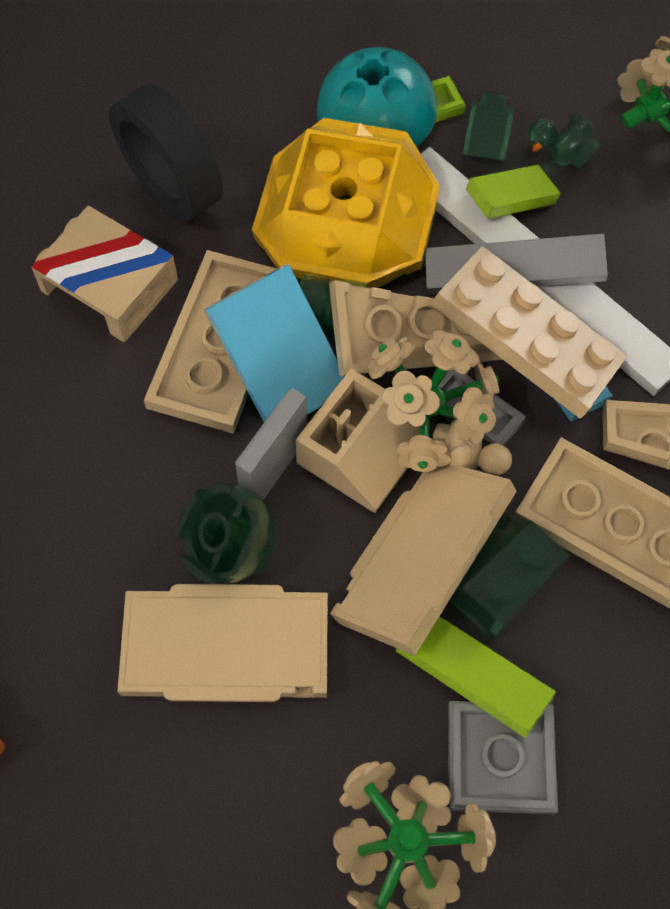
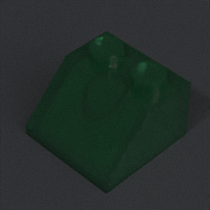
(508, 574)

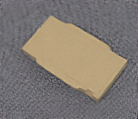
(422, 555)
(224, 643)

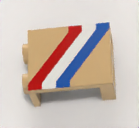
(107, 270)

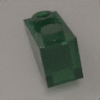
(489, 126)

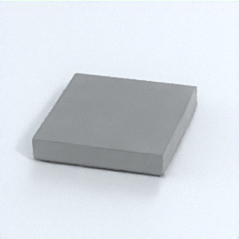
(273, 445)
(499, 766)

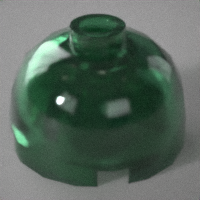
(226, 533)

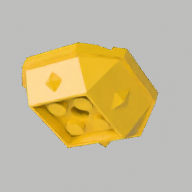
(355, 239)

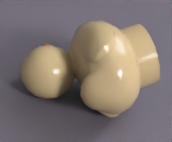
(492, 459)

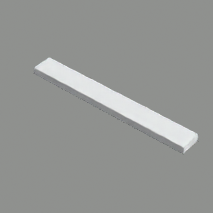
(646, 354)

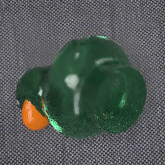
(571, 146)

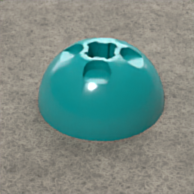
(380, 90)

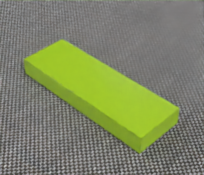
(482, 677)

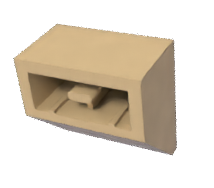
(354, 442)

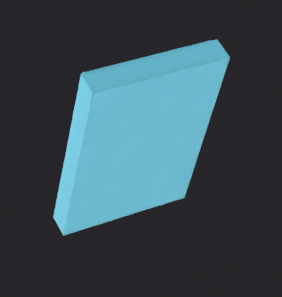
(276, 342)

